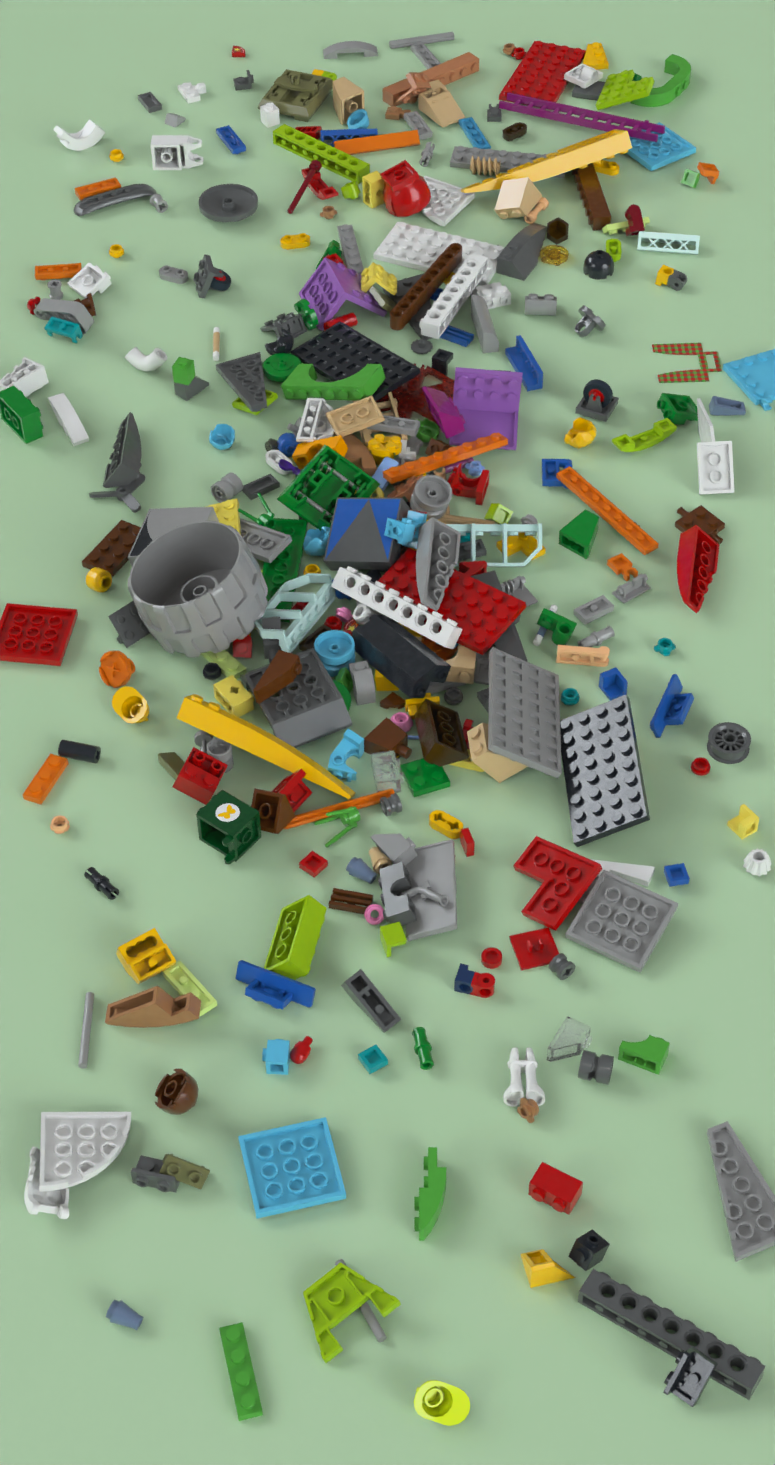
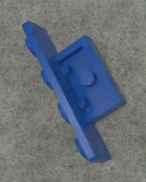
(672, 707)
(273, 987)

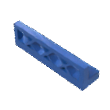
(346, 134)
(524, 362)

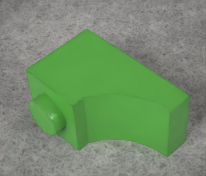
(645, 1054)

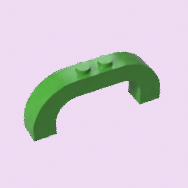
(674, 87)

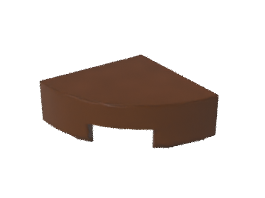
(392, 701)

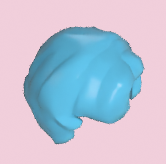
(316, 541)

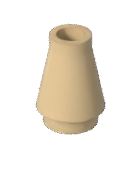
(378, 859)

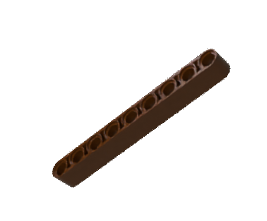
(425, 286)

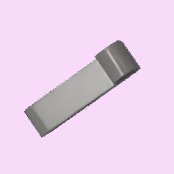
(66, 310)

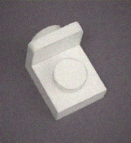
(405, 454)

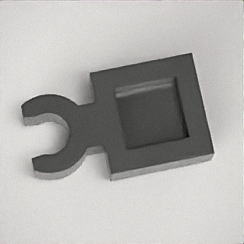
(494, 114)

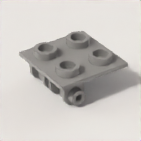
(518, 590)

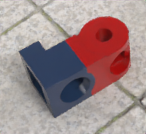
(474, 982)

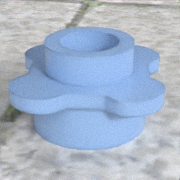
(474, 468)

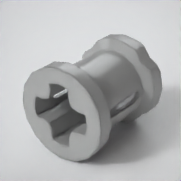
(159, 201)
(55, 289)

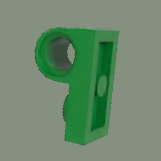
(561, 626)

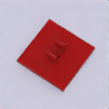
(534, 948)

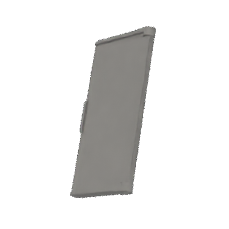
(437, 865)

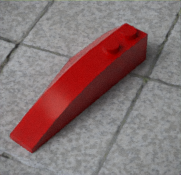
(696, 565)

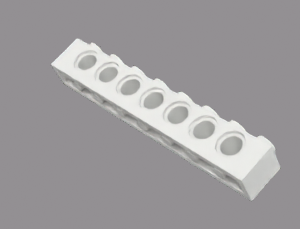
(454, 296)
(449, 630)

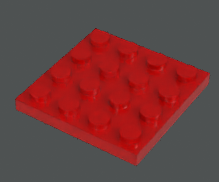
(35, 633)

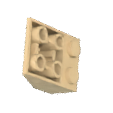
(440, 106)

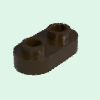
(514, 131)

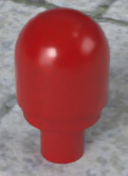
(301, 1050)

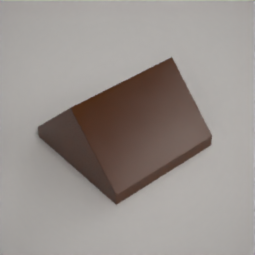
(273, 810)

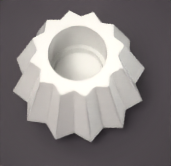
(757, 862)

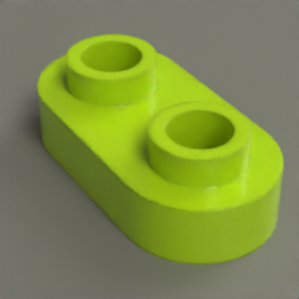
(613, 247)

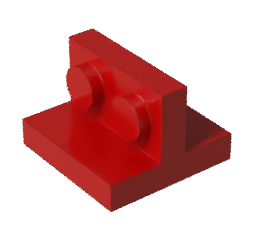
(294, 789)

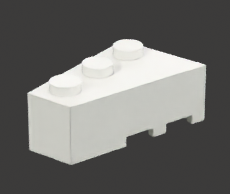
(25, 377)

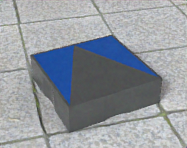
(358, 533)

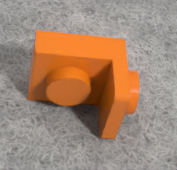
(709, 171)

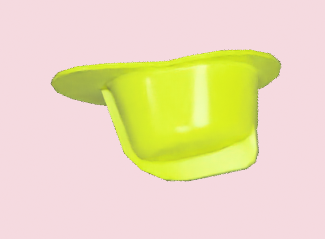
(441, 1402)

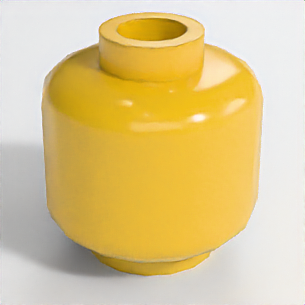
(99, 579)

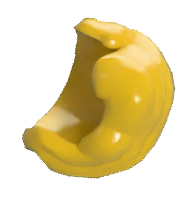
(581, 433)

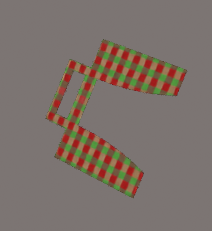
(698, 375)

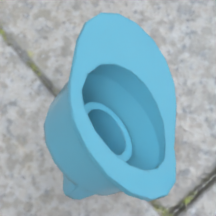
(358, 120)

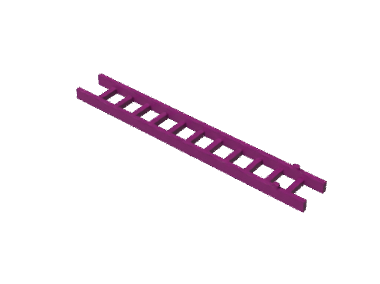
(635, 132)

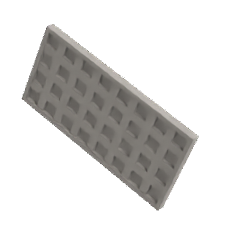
(524, 713)

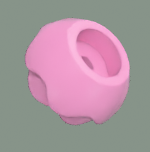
(402, 720)

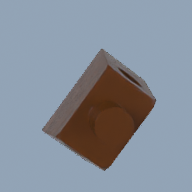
(387, 737)

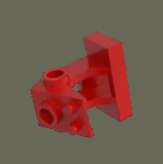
(469, 487)

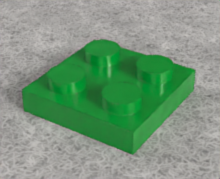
(424, 777)

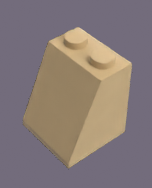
(346, 98)
(517, 198)
(493, 764)

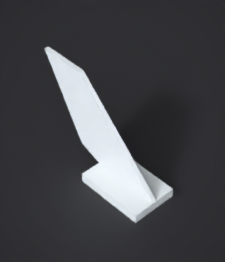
(713, 458)

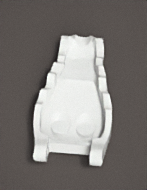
(46, 1201)

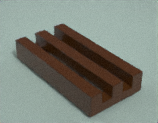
(351, 899)

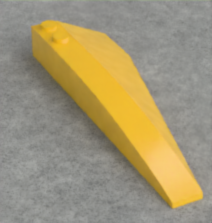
(257, 742)

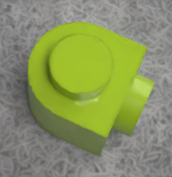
(351, 190)

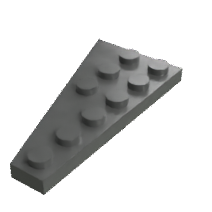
(246, 380)

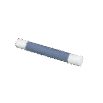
(540, 634)

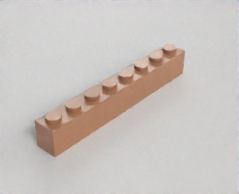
(445, 72)

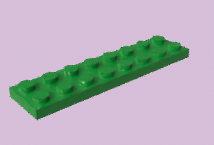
(288, 562)

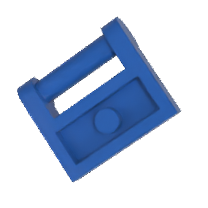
(549, 470)

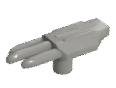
(294, 428)

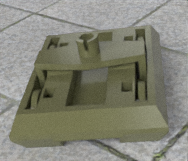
(298, 94)

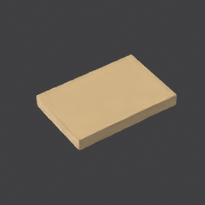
(355, 416)

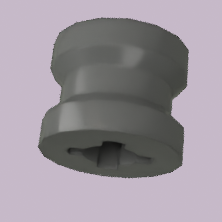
(391, 804)
(562, 966)

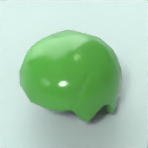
(427, 430)

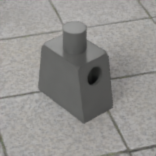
(271, 646)

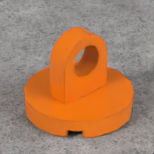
(116, 668)

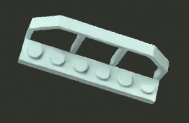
(496, 530)
(304, 619)

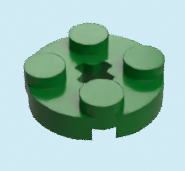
(308, 315)

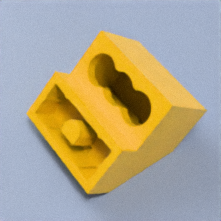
(145, 956)

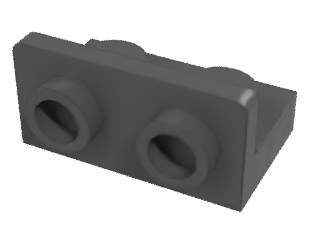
(148, 1175)

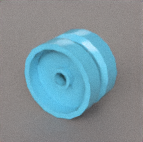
(335, 650)

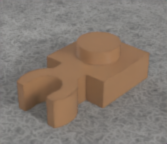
(395, 113)

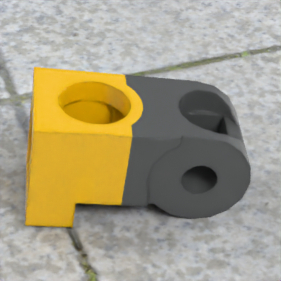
(671, 278)

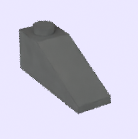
(370, 1000)

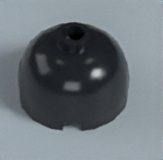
(598, 265)

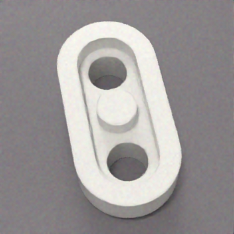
(273, 458)

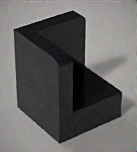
(441, 360)

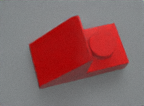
(473, 567)

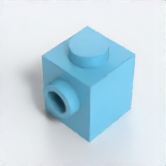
(277, 1056)

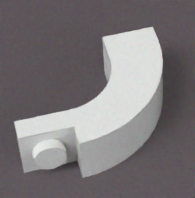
(83, 139)

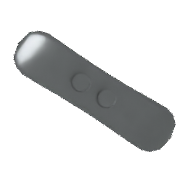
(112, 197)

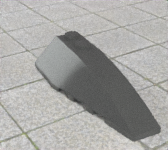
(522, 252)
(126, 455)

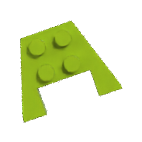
(337, 1297)

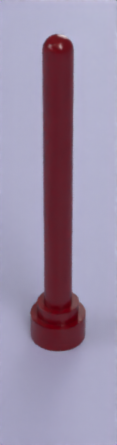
(314, 167)

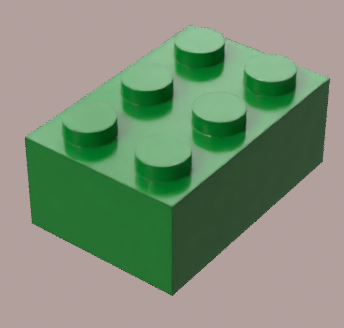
(20, 414)

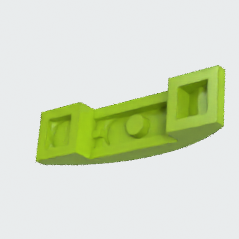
(647, 439)

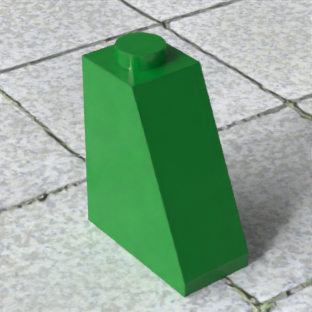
(580, 533)

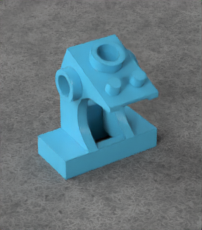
(405, 529)
(350, 745)

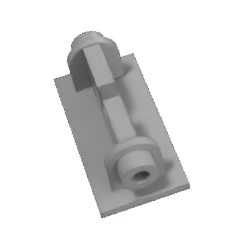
(632, 589)

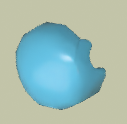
(222, 436)

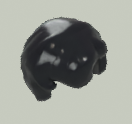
(282, 345)

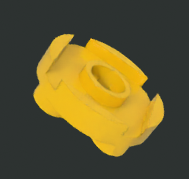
(392, 445)

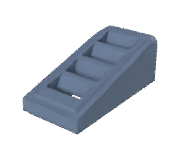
(725, 406)

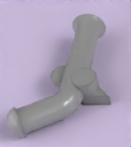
(426, 892)

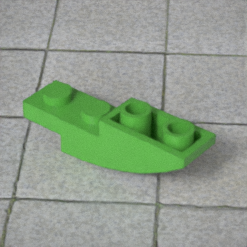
(431, 1196)

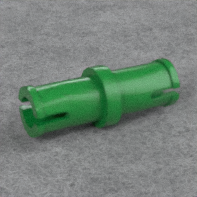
(422, 1048)

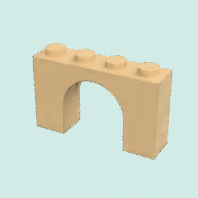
(462, 665)

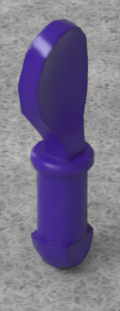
(287, 466)

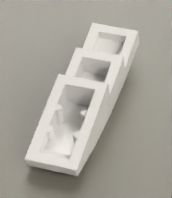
(68, 419)

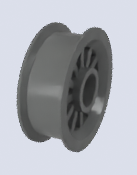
(728, 743)

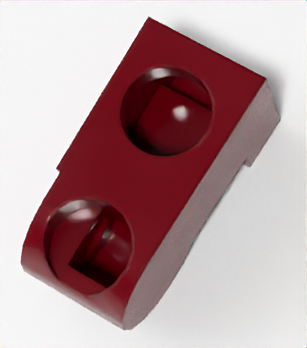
(635, 220)

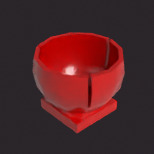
(404, 190)

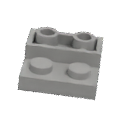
(540, 304)

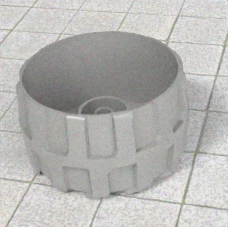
(198, 588)

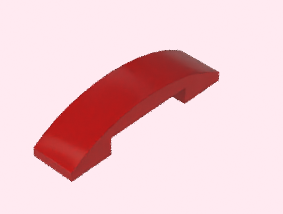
(319, 187)

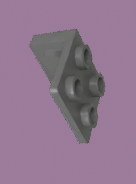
(291, 322)

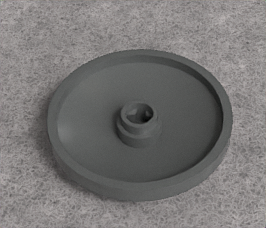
(228, 202)

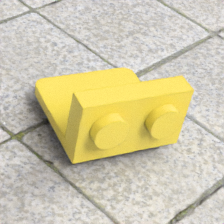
(377, 274)

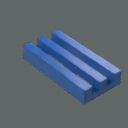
(457, 336)

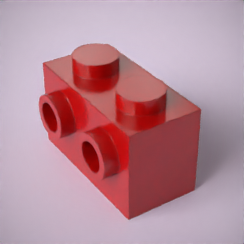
(555, 1188)

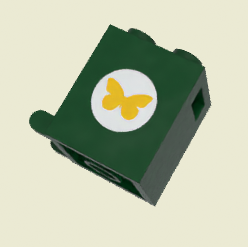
(228, 825)

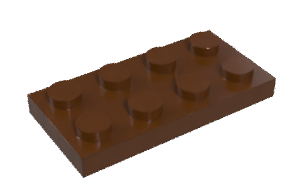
(114, 548)

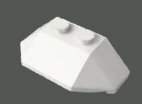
(314, 422)

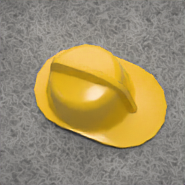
(130, 705)

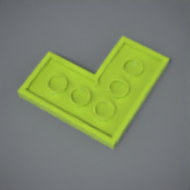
(621, 89)

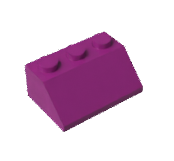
(444, 412)

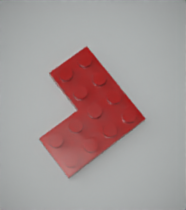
(563, 879)

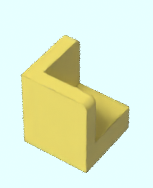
(745, 823)

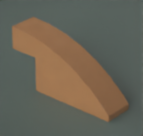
(359, 455)
(153, 1009)

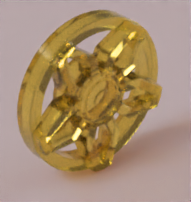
(553, 254)

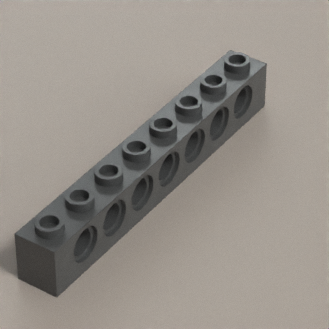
(655, 1333)

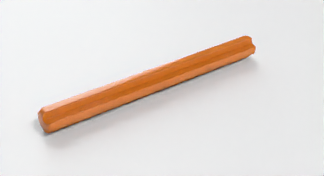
(319, 814)

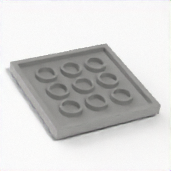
(621, 920)

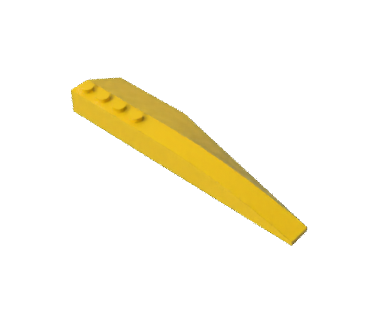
(566, 159)

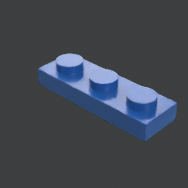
(231, 139)

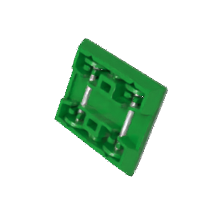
(322, 488)

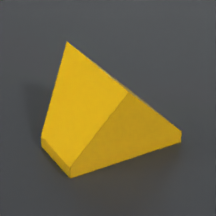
(542, 1269)

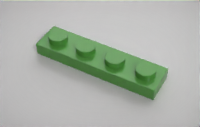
(240, 1371)

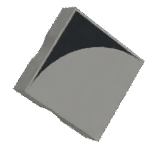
(164, 519)

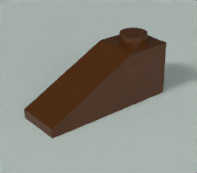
(278, 675)

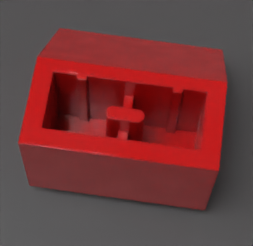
(200, 776)

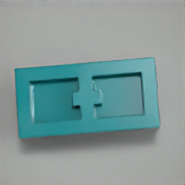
(63, 328)

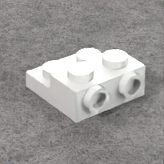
(90, 280)
(494, 294)

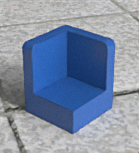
(613, 684)

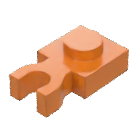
(623, 566)

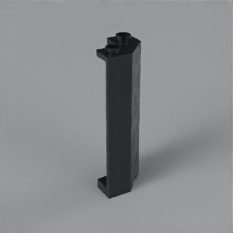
(399, 655)

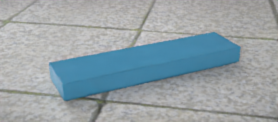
(473, 133)

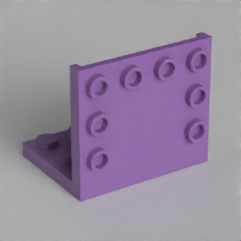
(330, 288)
(487, 403)

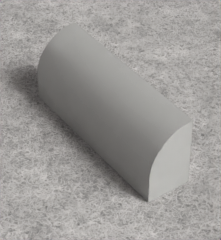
(483, 325)

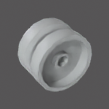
(432, 496)

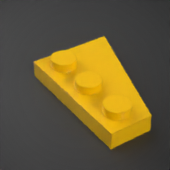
(595, 56)

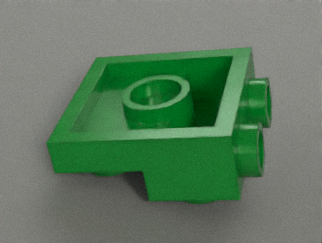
(677, 408)

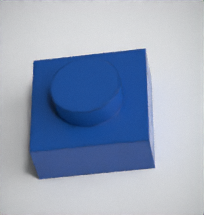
(676, 874)

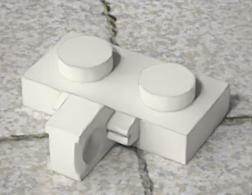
(191, 92)

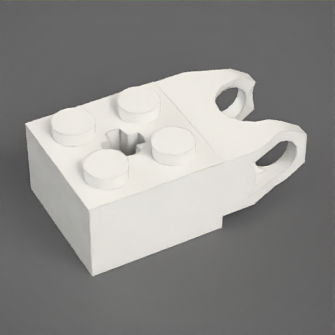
(174, 152)

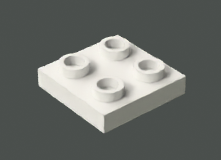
(583, 75)

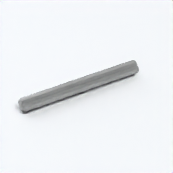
(425, 39)

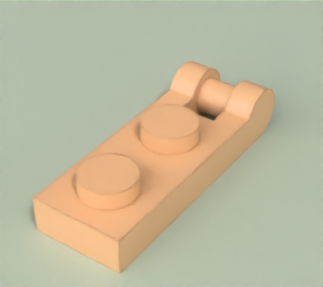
(583, 655)

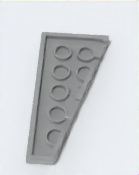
(743, 1192)

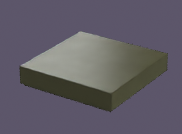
(383, 300)

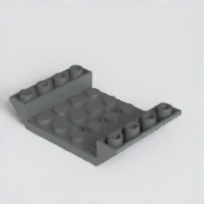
(309, 710)

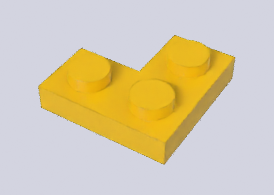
(522, 543)

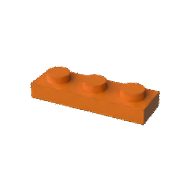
(97, 188)
(57, 271)
(45, 779)

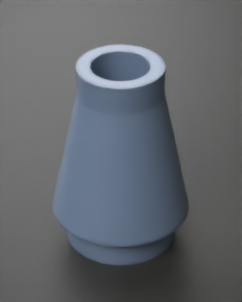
(359, 869)
(123, 1315)

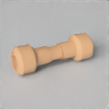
(532, 216)

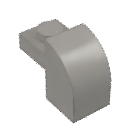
(362, 683)

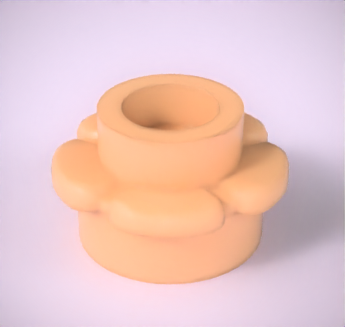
(59, 824)

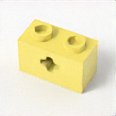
(373, 189)
(233, 696)

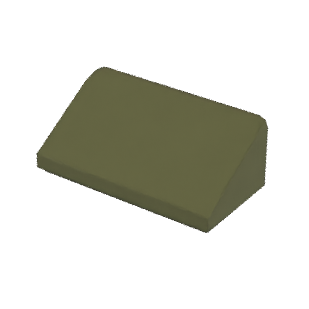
(171, 763)

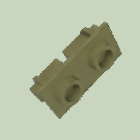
(184, 1171)

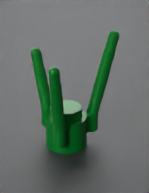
(333, 247)
(264, 519)

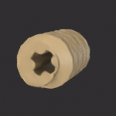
(485, 166)

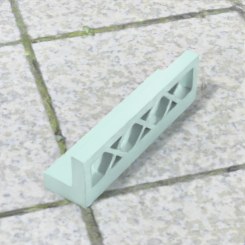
(668, 238)

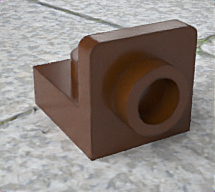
(436, 446)

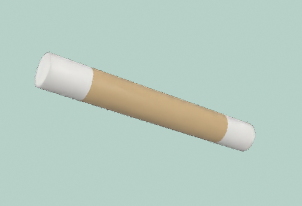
(216, 340)

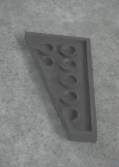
(403, 287)

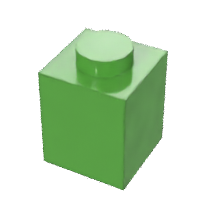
(183, 371)

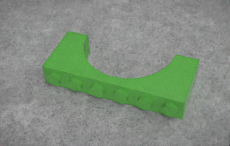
(303, 384)

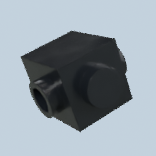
(588, 1250)

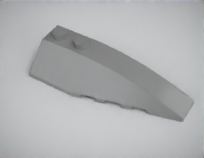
(435, 560)

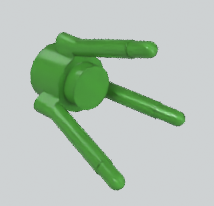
(348, 816)

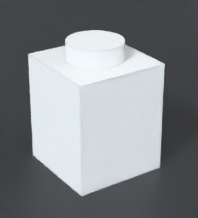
(269, 115)

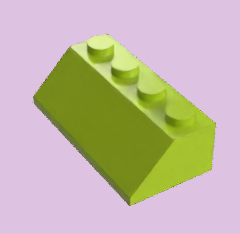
(296, 938)

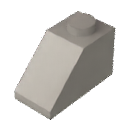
(396, 847)

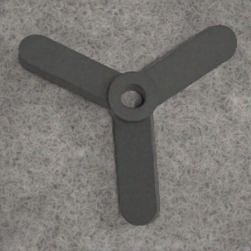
(123, 493)

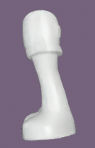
(515, 1091)

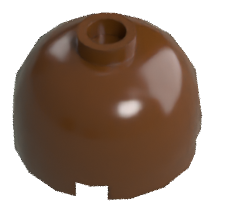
(177, 1092)

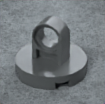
(589, 320)

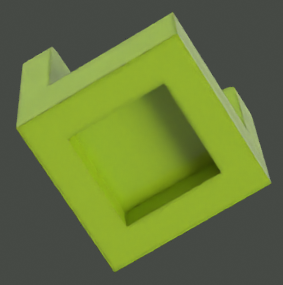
(498, 513)
(391, 936)

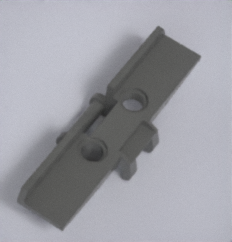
(509, 640)

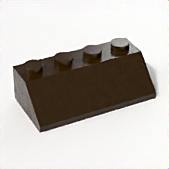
(440, 734)

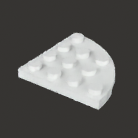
(445, 201)
(79, 1145)

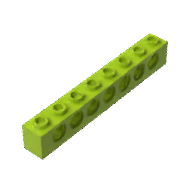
(314, 149)

